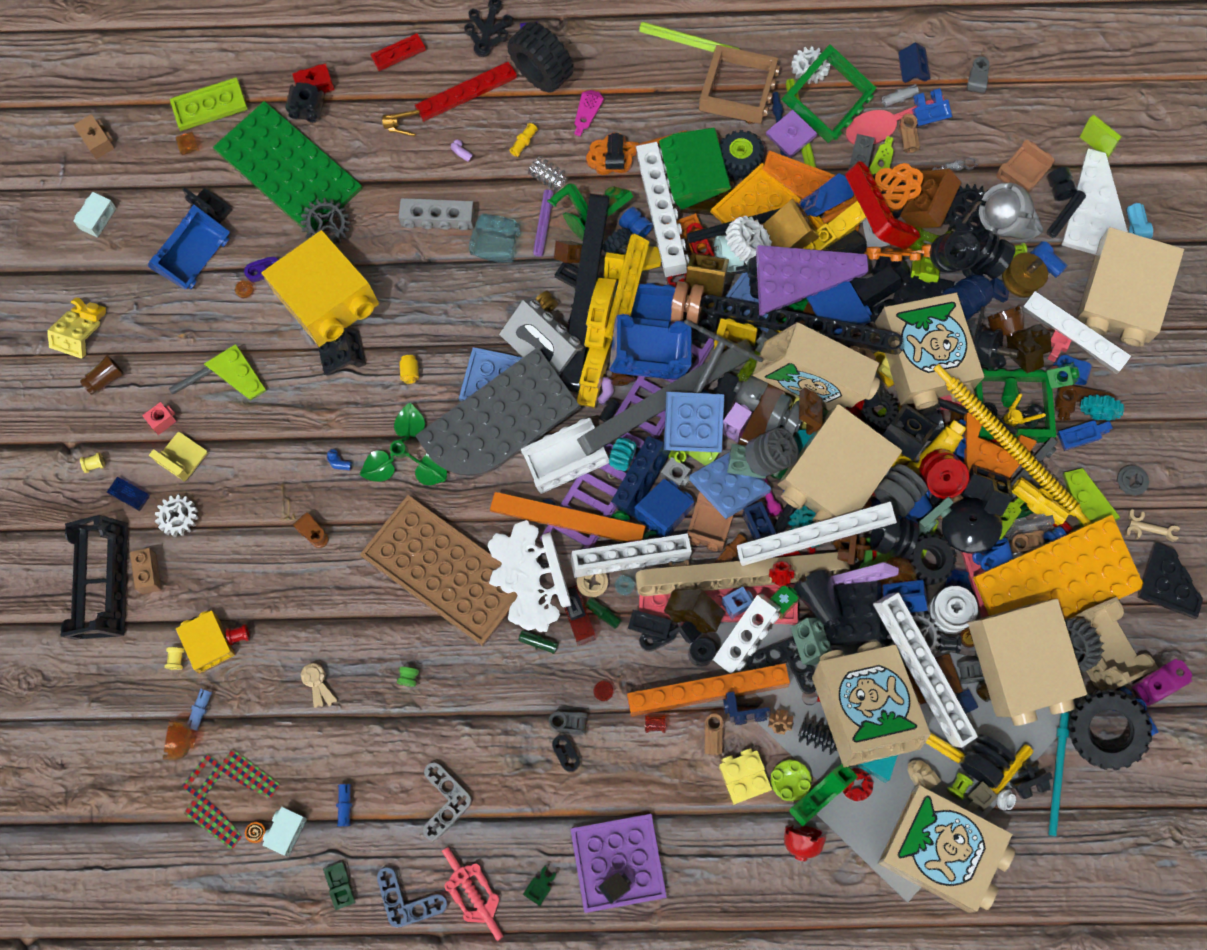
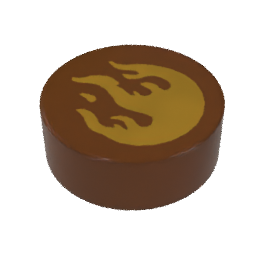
(966, 637)

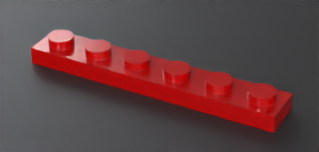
(466, 91)

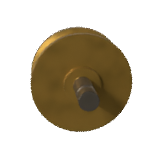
(1025, 275)

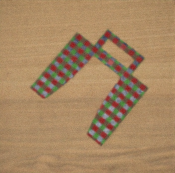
(206, 813)

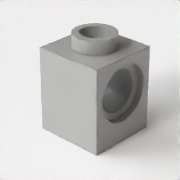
(673, 466)

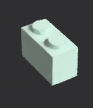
(94, 214)
(284, 831)

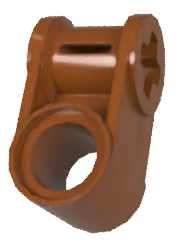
(309, 528)

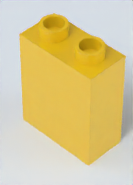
(321, 288)

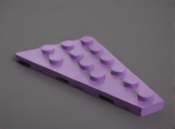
(796, 273)

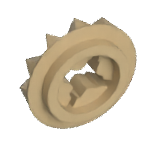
(596, 590)

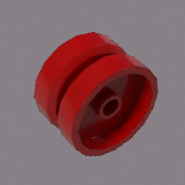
(944, 474)

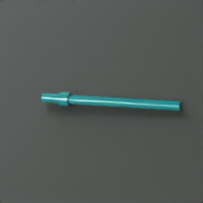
(1062, 734)

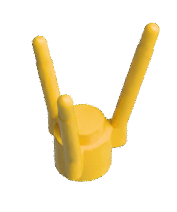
(1015, 417)

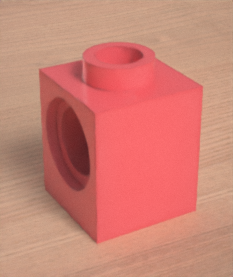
(154, 413)

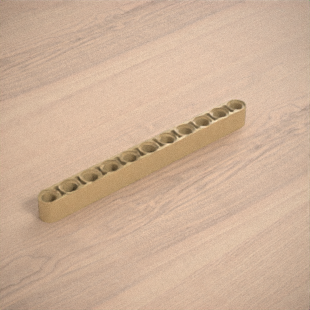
(732, 574)

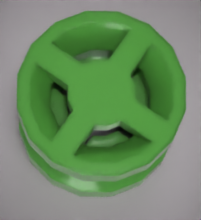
(407, 676)

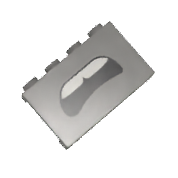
(535, 328)

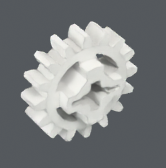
(804, 59)
(176, 507)

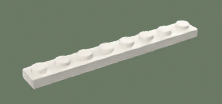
(816, 533)

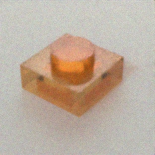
(187, 143)

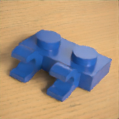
(932, 112)

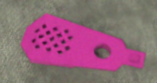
(584, 110)

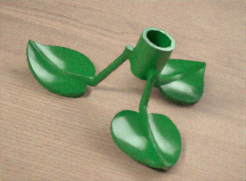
(378, 464)

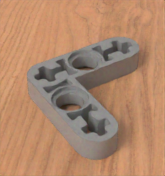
(452, 797)

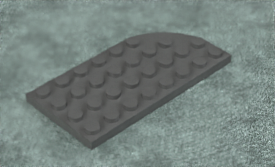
(499, 418)

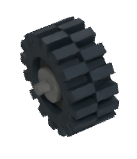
(617, 242)

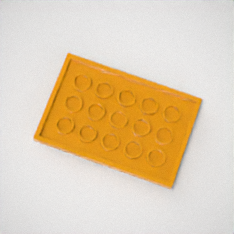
(756, 195)

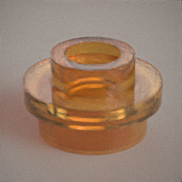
(240, 286)

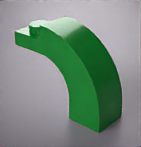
(822, 794)

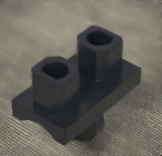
(1030, 777)

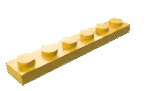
(628, 280)

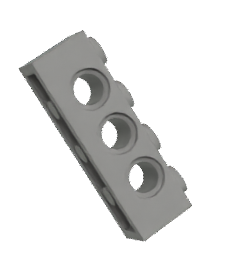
(428, 208)

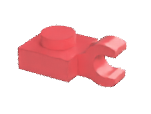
(1059, 343)

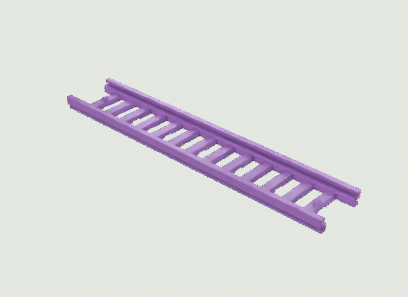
(655, 432)

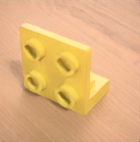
(70, 333)
(180, 456)

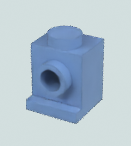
(741, 595)

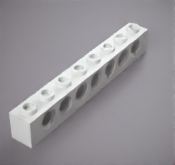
(671, 264)
(925, 670)

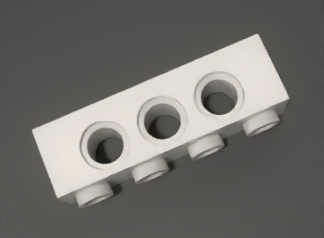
(725, 656)

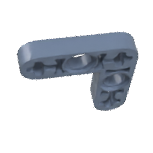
(406, 910)

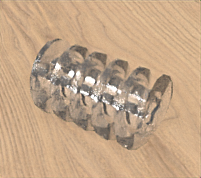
(547, 175)

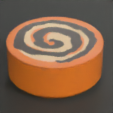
(254, 832)

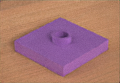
(791, 133)

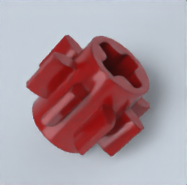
(781, 573)

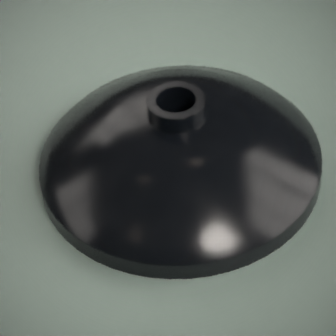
(969, 535)

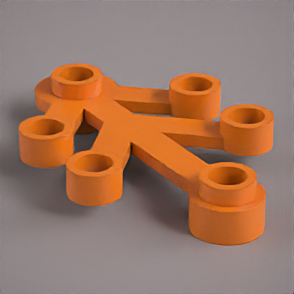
(896, 255)

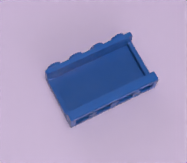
(653, 305)

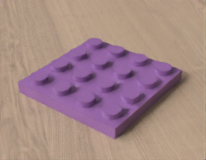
(619, 847)

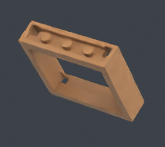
(731, 108)

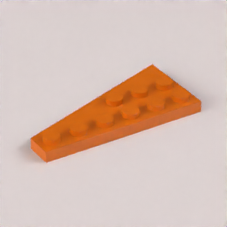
(800, 178)

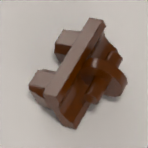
(850, 555)

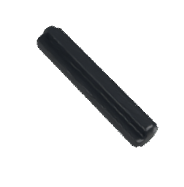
(1066, 213)

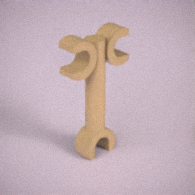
(1136, 525)

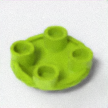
(791, 780)

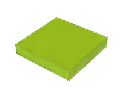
(1100, 136)

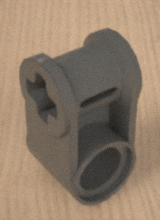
(978, 75)
(970, 672)
(570, 722)

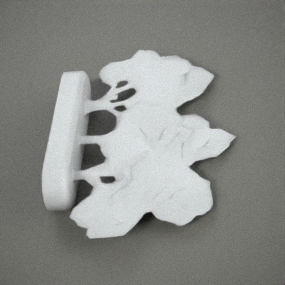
(521, 575)

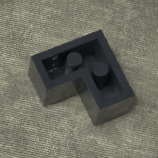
(991, 488)

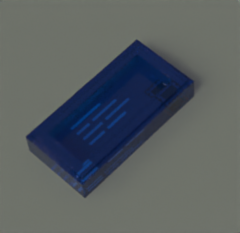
(128, 494)

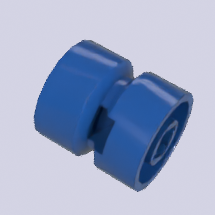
(635, 222)

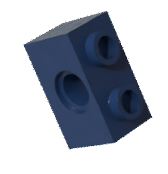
(758, 521)

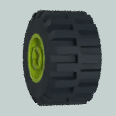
(741, 153)

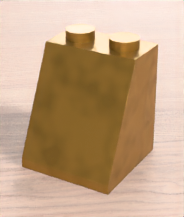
(790, 227)
(708, 272)

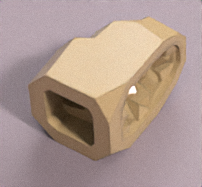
(922, 774)

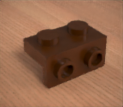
(810, 410)

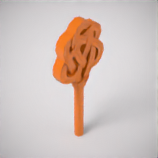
(599, 149)
(905, 176)

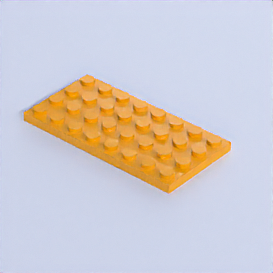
(1075, 569)

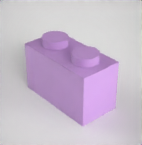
(736, 421)

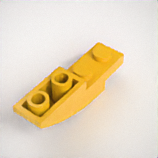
(838, 227)
(600, 312)
(592, 374)

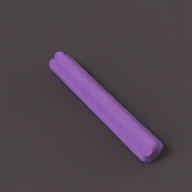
(543, 224)

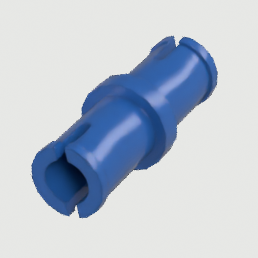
(344, 804)

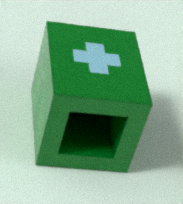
(786, 599)

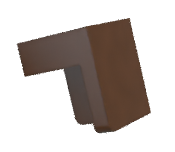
(567, 251)

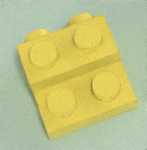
(744, 776)

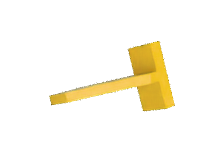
(614, 262)

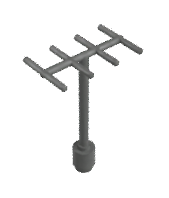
(716, 354)

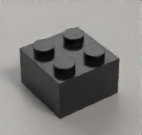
(909, 431)

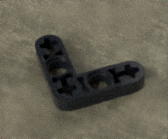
(785, 655)

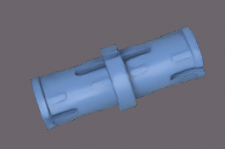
(199, 709)

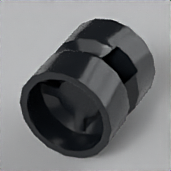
(1062, 184)
(701, 652)

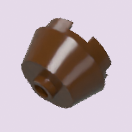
(1008, 320)

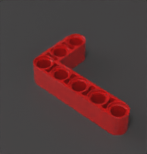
(877, 211)

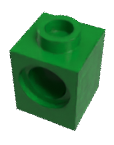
(1055, 378)

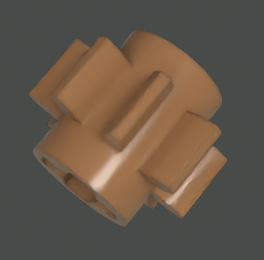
(780, 721)

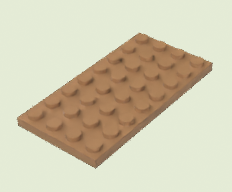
(440, 569)

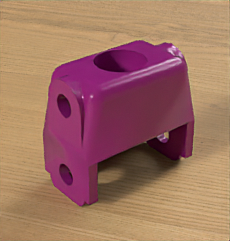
(1162, 682)

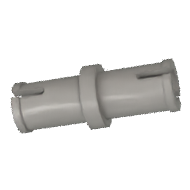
(899, 95)

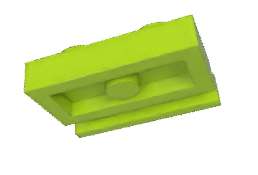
(925, 270)

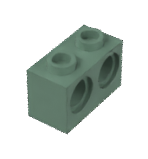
(738, 464)
(810, 640)

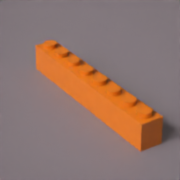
(708, 690)

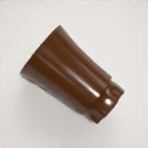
(101, 375)

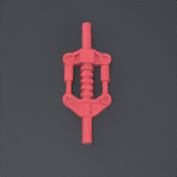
(461, 876)

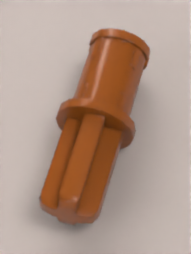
(731, 550)

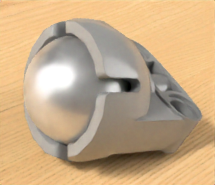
(1010, 212)

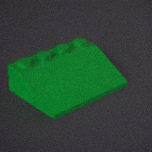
(694, 166)

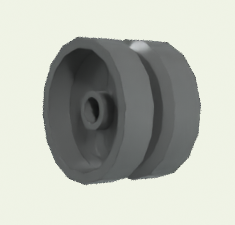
(784, 417)

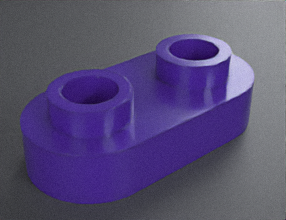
(258, 266)

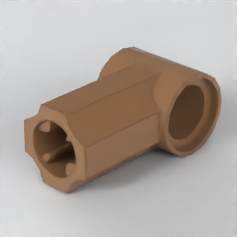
(909, 134)
(713, 737)

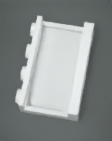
(560, 457)

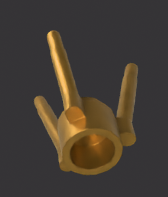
(390, 121)

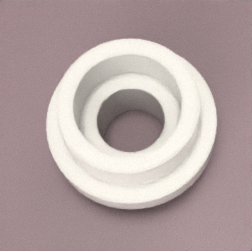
(1006, 800)

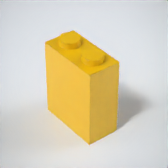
(205, 641)

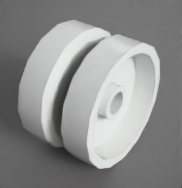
(961, 602)

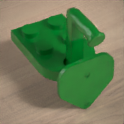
(617, 198)

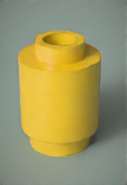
(409, 369)

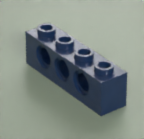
(640, 475)

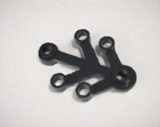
(488, 28)

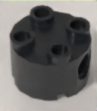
(304, 102)

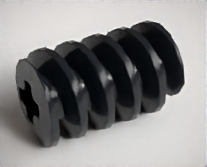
(817, 735)

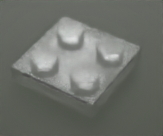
(1023, 526)

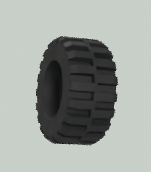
(540, 57)
(1103, 757)

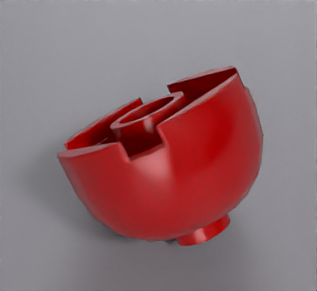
(804, 842)

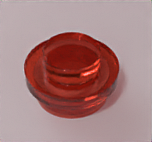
(603, 691)

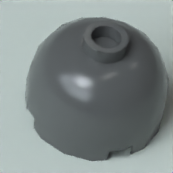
(750, 392)

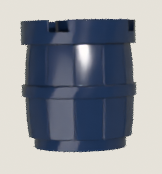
(972, 293)

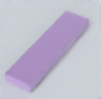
(866, 574)

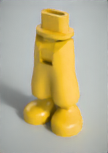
(947, 440)

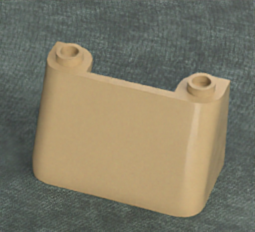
(1119, 660)

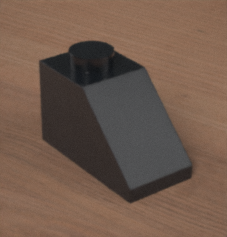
(615, 887)

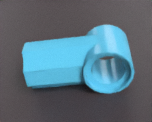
(1138, 221)

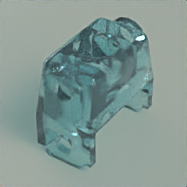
(494, 238)

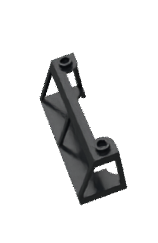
(112, 621)

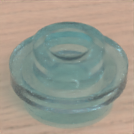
(624, 591)

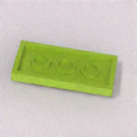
(208, 104)

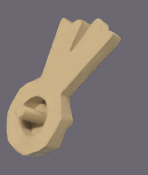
(313, 676)

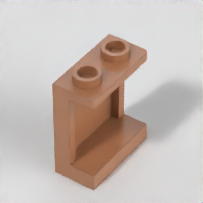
(1026, 166)
(708, 526)

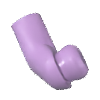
(456, 147)
(608, 390)

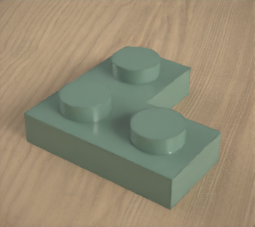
(929, 522)

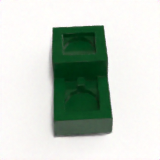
(339, 885)

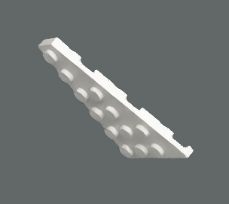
(1099, 208)

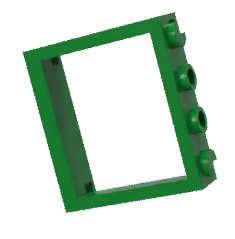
(850, 73)
(1020, 375)

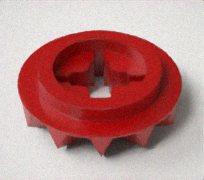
(867, 786)

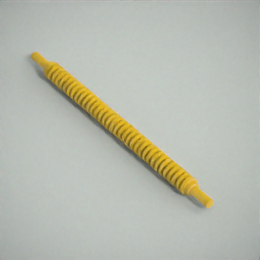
(1013, 447)

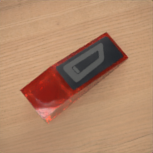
(579, 618)

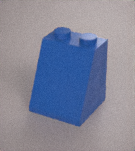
(664, 508)

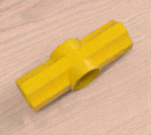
(1039, 500)

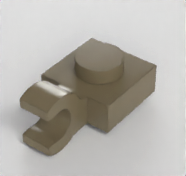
(980, 798)

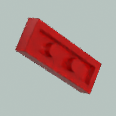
(398, 52)

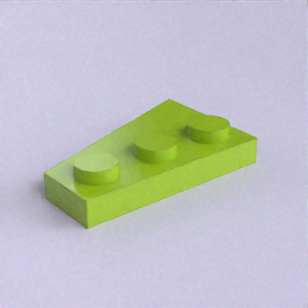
(236, 371)
(1089, 497)

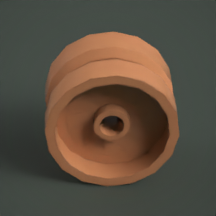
(685, 303)

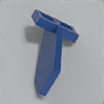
(827, 196)

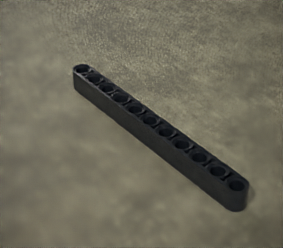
(586, 283)
(811, 322)

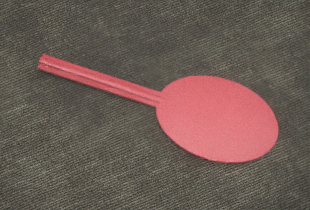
(876, 124)

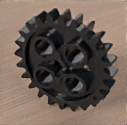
(964, 207)

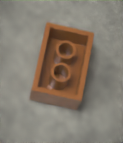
(934, 199)

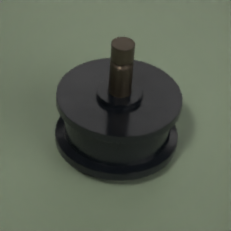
(989, 347)

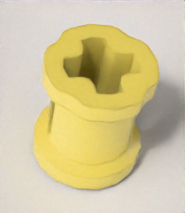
(92, 462)
(174, 658)

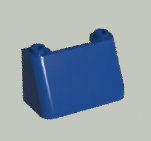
(189, 248)
(840, 305)
(650, 349)

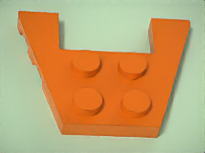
(989, 455)

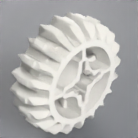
(745, 236)

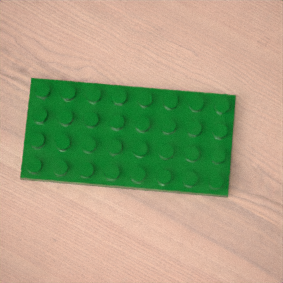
(285, 164)

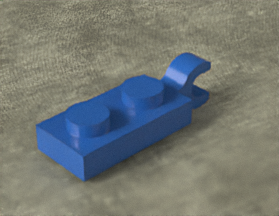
(1083, 434)

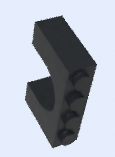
(874, 288)

